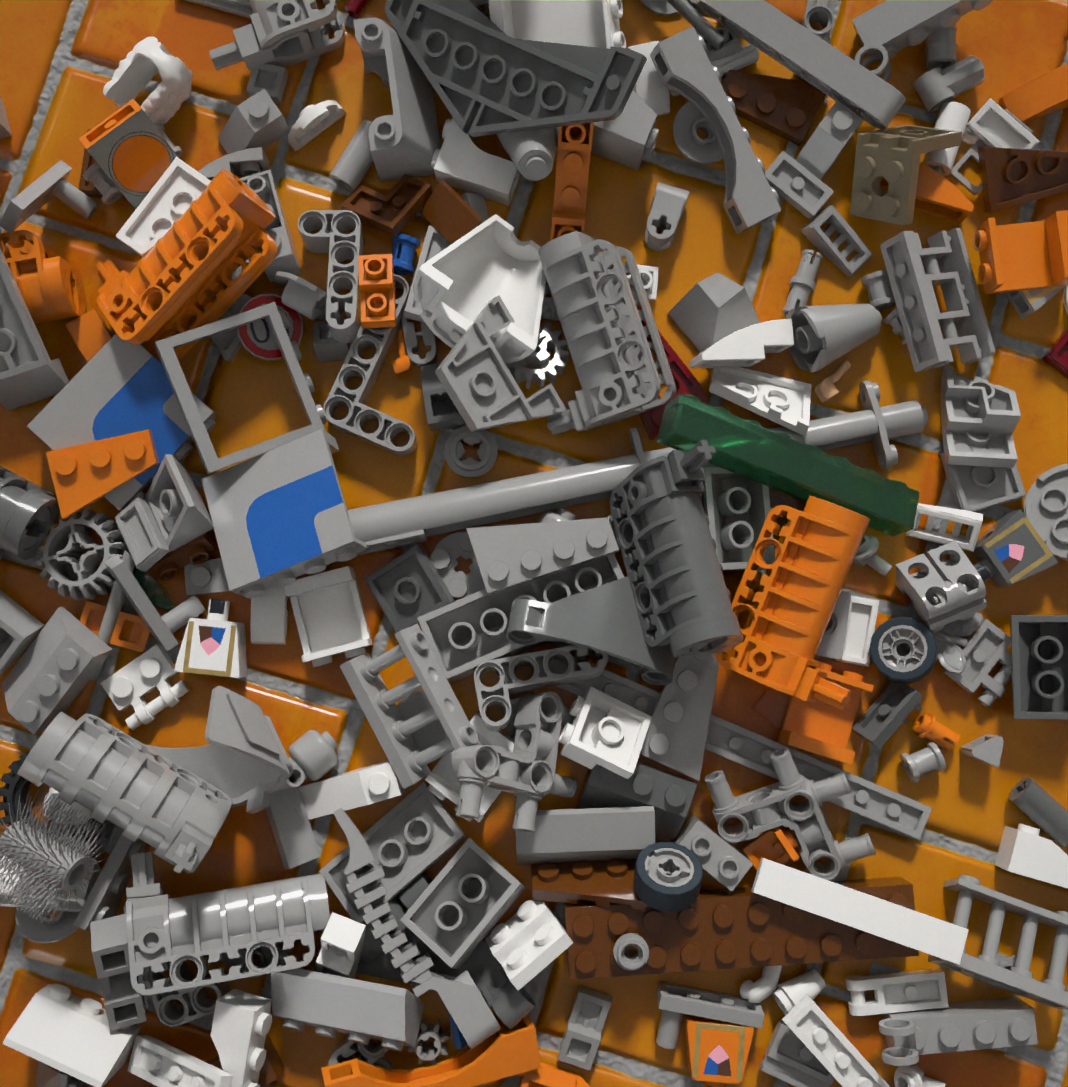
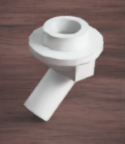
(914, 1077)

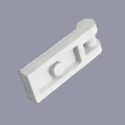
(897, 992)

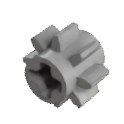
(430, 1052)

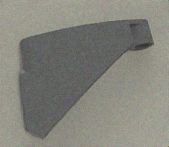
(597, 620)

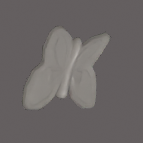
(949, 653)

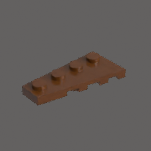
(588, 880)

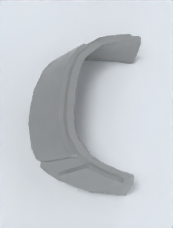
(243, 753)

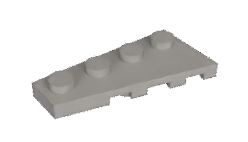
(530, 551)

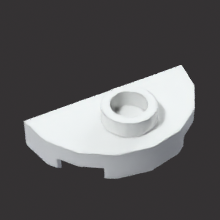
(313, 121)

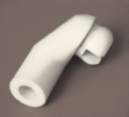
(762, 987)

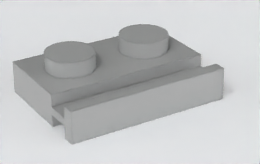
(792, 1061)

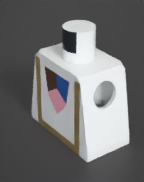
(214, 644)

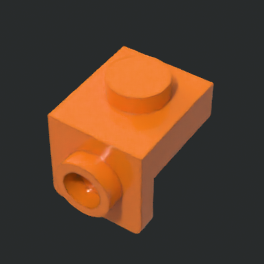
(771, 845)

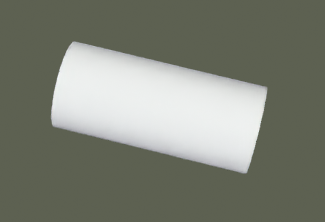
(951, 117)

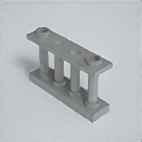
(385, 718)
(986, 966)

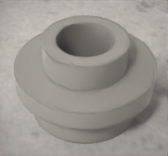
(636, 961)

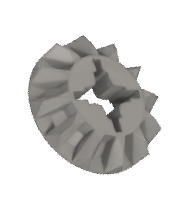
(469, 467)

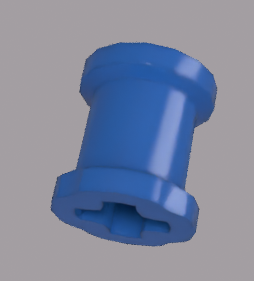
(403, 254)

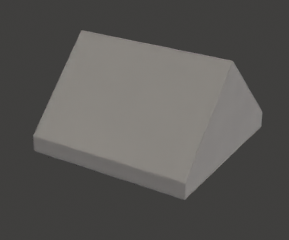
(177, 504)

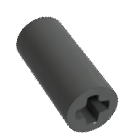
(1041, 809)

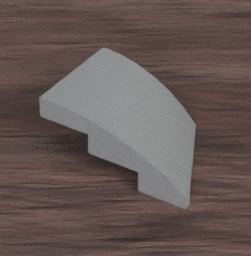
(977, 421)

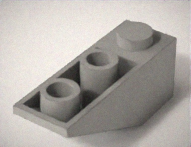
(286, 257)

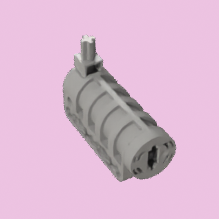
(129, 787)

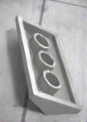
(587, 835)
(402, 843)

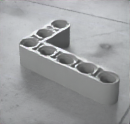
(369, 371)

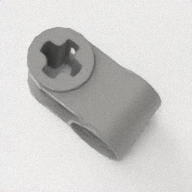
(665, 212)

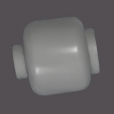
(314, 753)

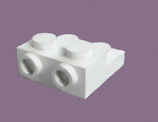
(604, 733)
(528, 942)

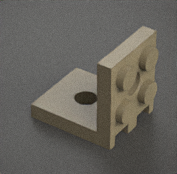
(896, 157)

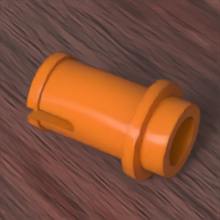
(928, 727)

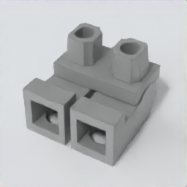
(942, 589)

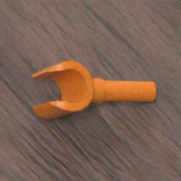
(402, 365)

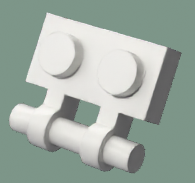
(138, 679)

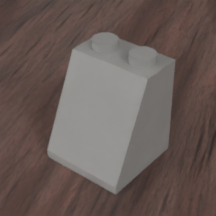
(628, 137)

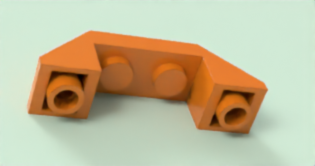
(571, 179)

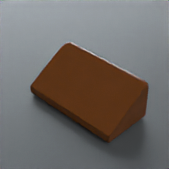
(449, 213)

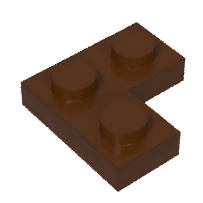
(390, 211)

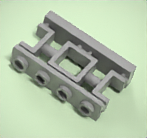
(919, 306)

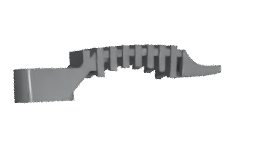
(457, 993)

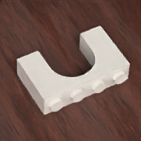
(471, 169)

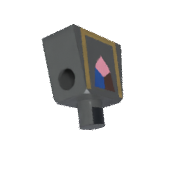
(1011, 551)

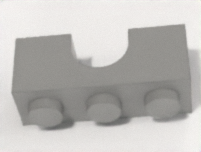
(111, 962)

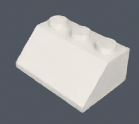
(71, 1035)

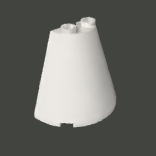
(471, 273)

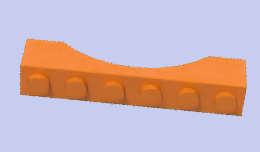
(495, 1058)

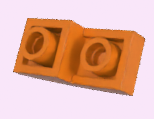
(377, 290)

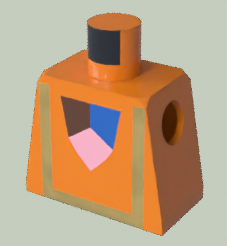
(716, 1050)

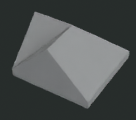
(713, 311)

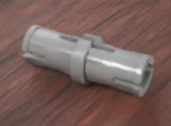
(803, 282)

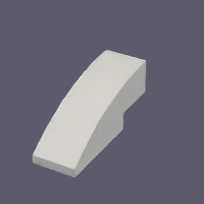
(747, 345)
(341, 947)

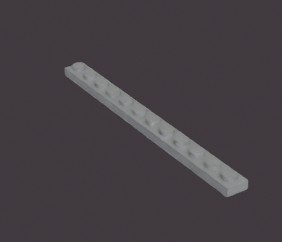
(755, 750)

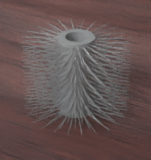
(46, 857)

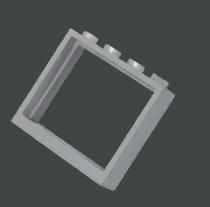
(180, 387)

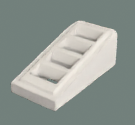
(970, 518)

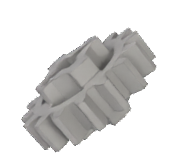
(537, 365)

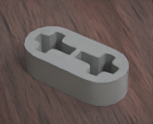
(411, 341)

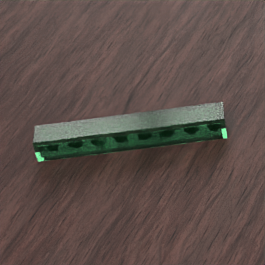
(788, 464)

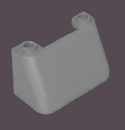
(410, 136)

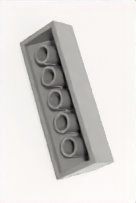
(476, 625)

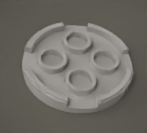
(1048, 509)

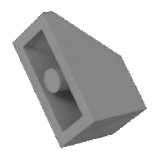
(253, 124)
(829, 139)

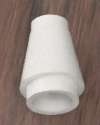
(793, 990)

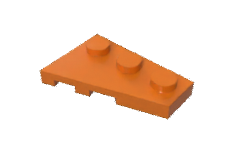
(95, 468)

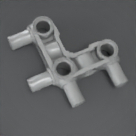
(525, 771)
(772, 807)

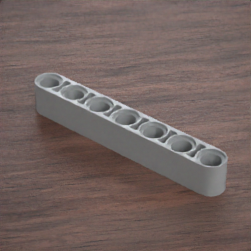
(809, 57)

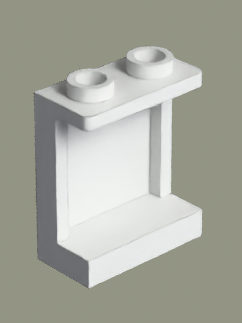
(329, 615)

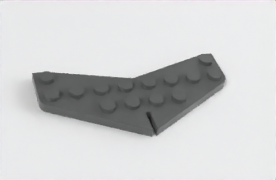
(513, 79)

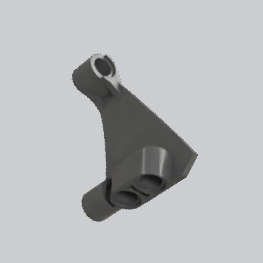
(482, 966)

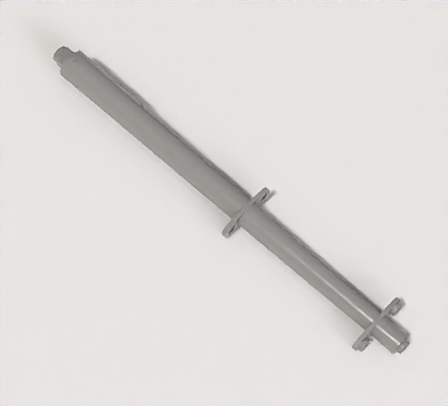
(415, 518)

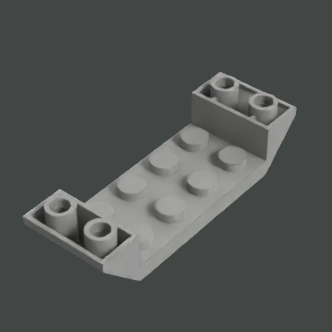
(25, 366)

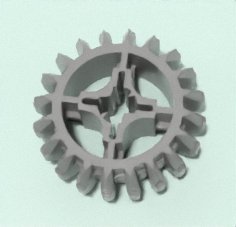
(76, 536)

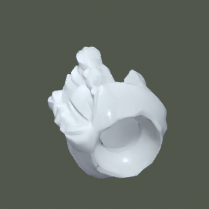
(138, 68)

